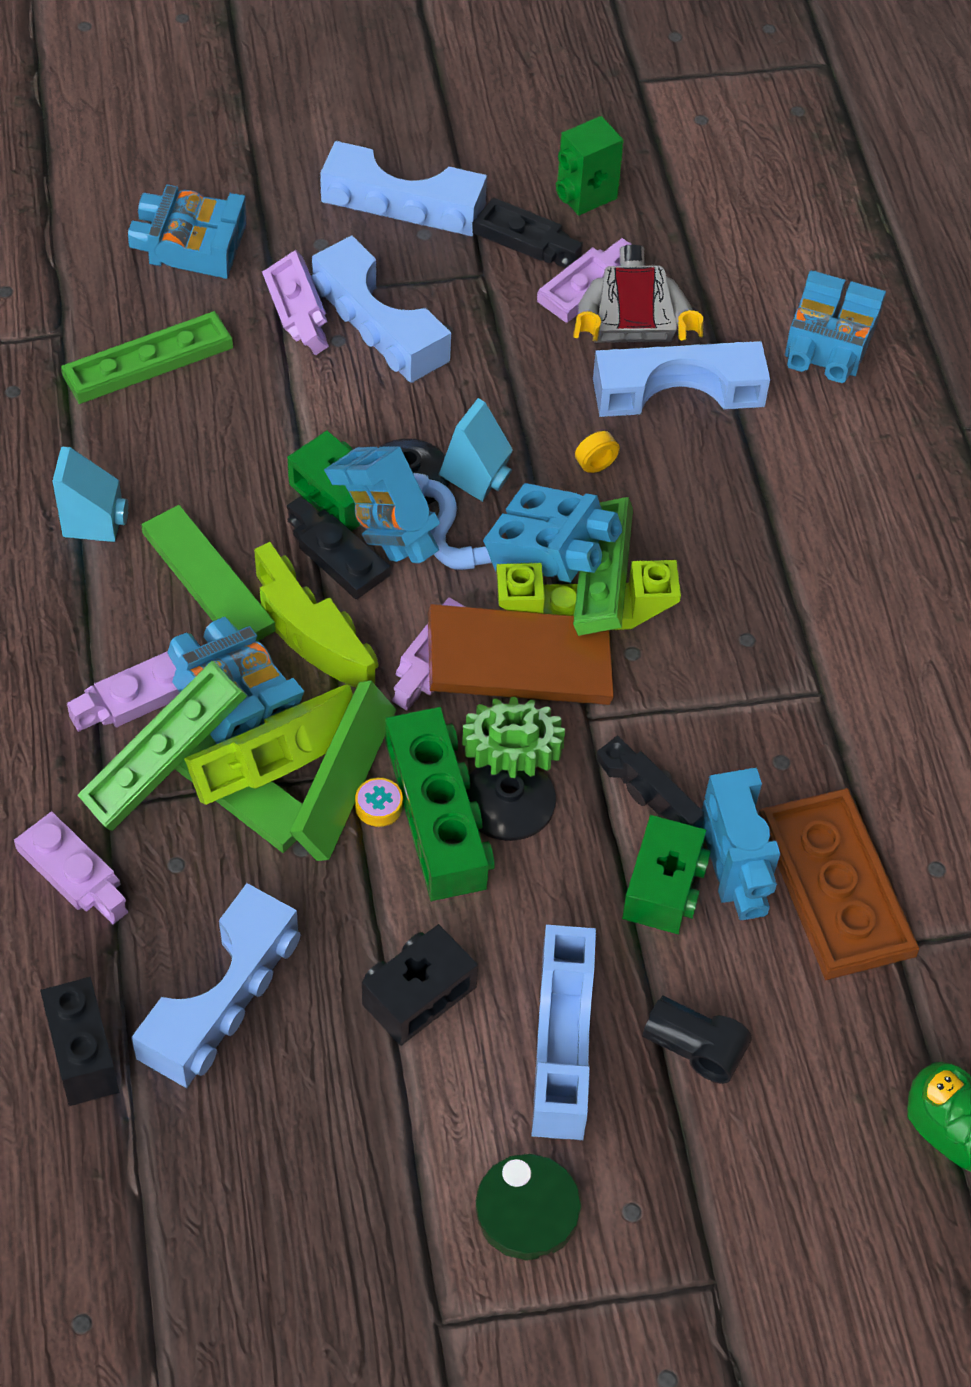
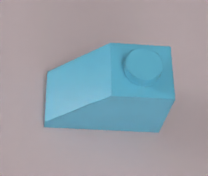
(477, 453)
(87, 498)

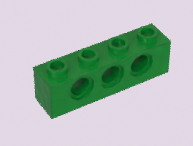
(446, 867)

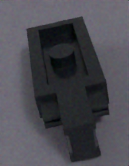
(526, 233)
(336, 549)
(648, 783)

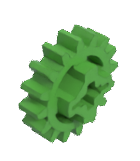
(513, 737)

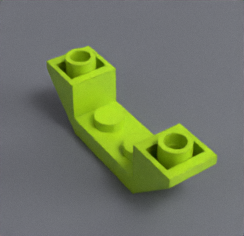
(650, 591)

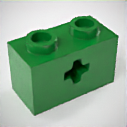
(589, 165)
(312, 483)
(662, 899)

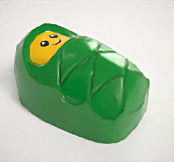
(942, 1110)

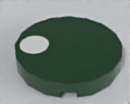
(527, 1206)

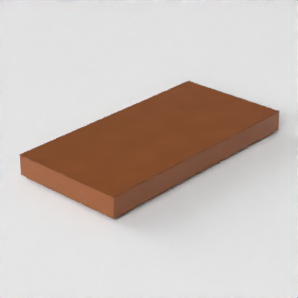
(517, 655)
(838, 884)

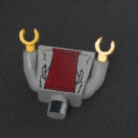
(635, 304)

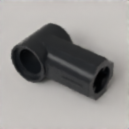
(709, 1044)

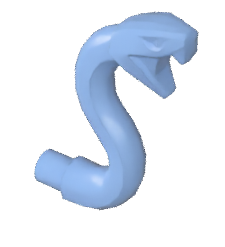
(452, 557)

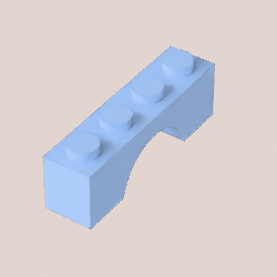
(441, 202)
(408, 339)
(728, 372)
(183, 1033)
(563, 1033)

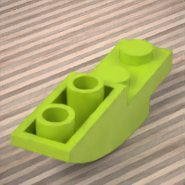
(312, 628)
(269, 750)

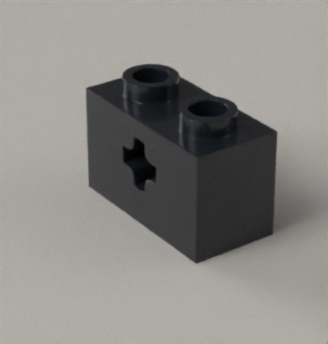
(396, 989)
(79, 1041)

